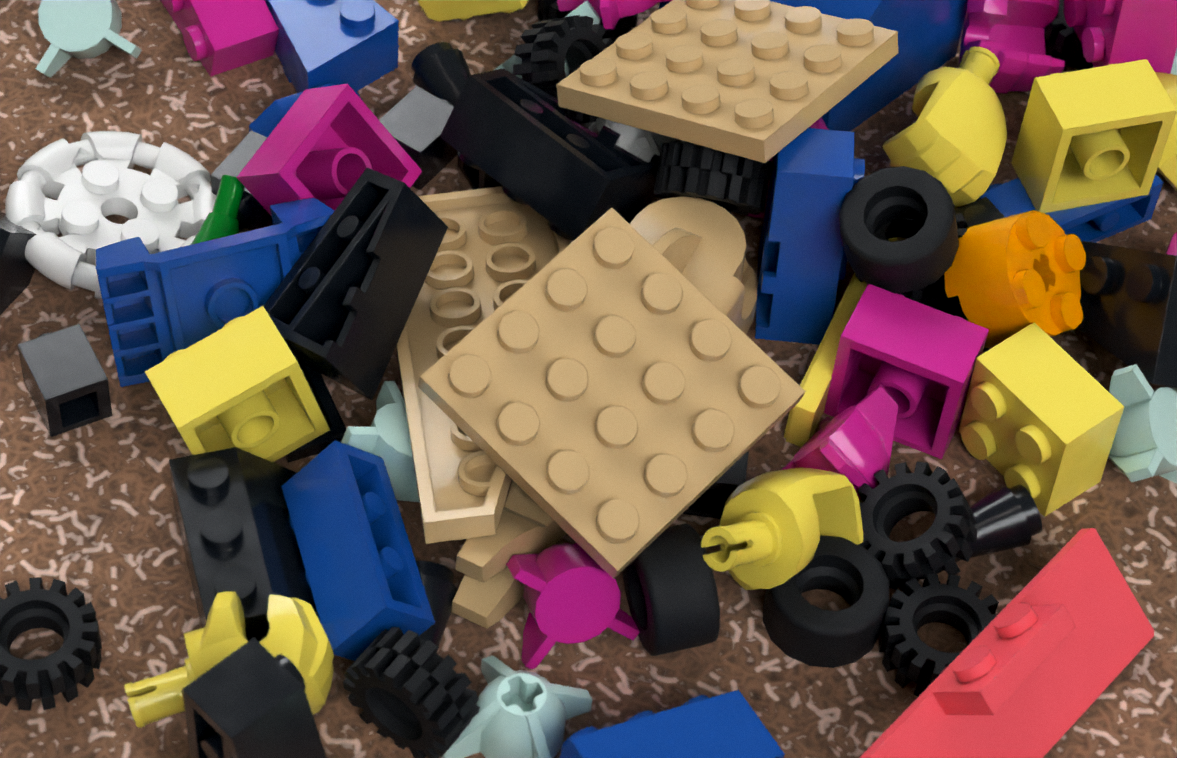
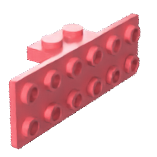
(1030, 665)

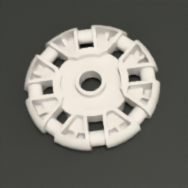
(105, 189)

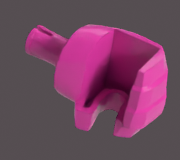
(1015, 36)

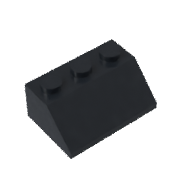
(237, 532)

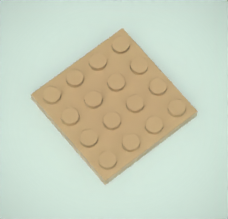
(729, 73)
(611, 391)

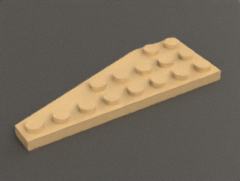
(481, 262)

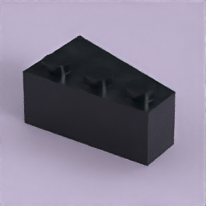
(544, 156)
(358, 282)
(1132, 307)
(251, 709)

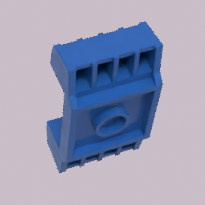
(194, 290)

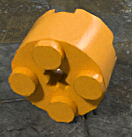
(1018, 275)

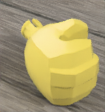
(957, 127)
(777, 523)
(292, 633)

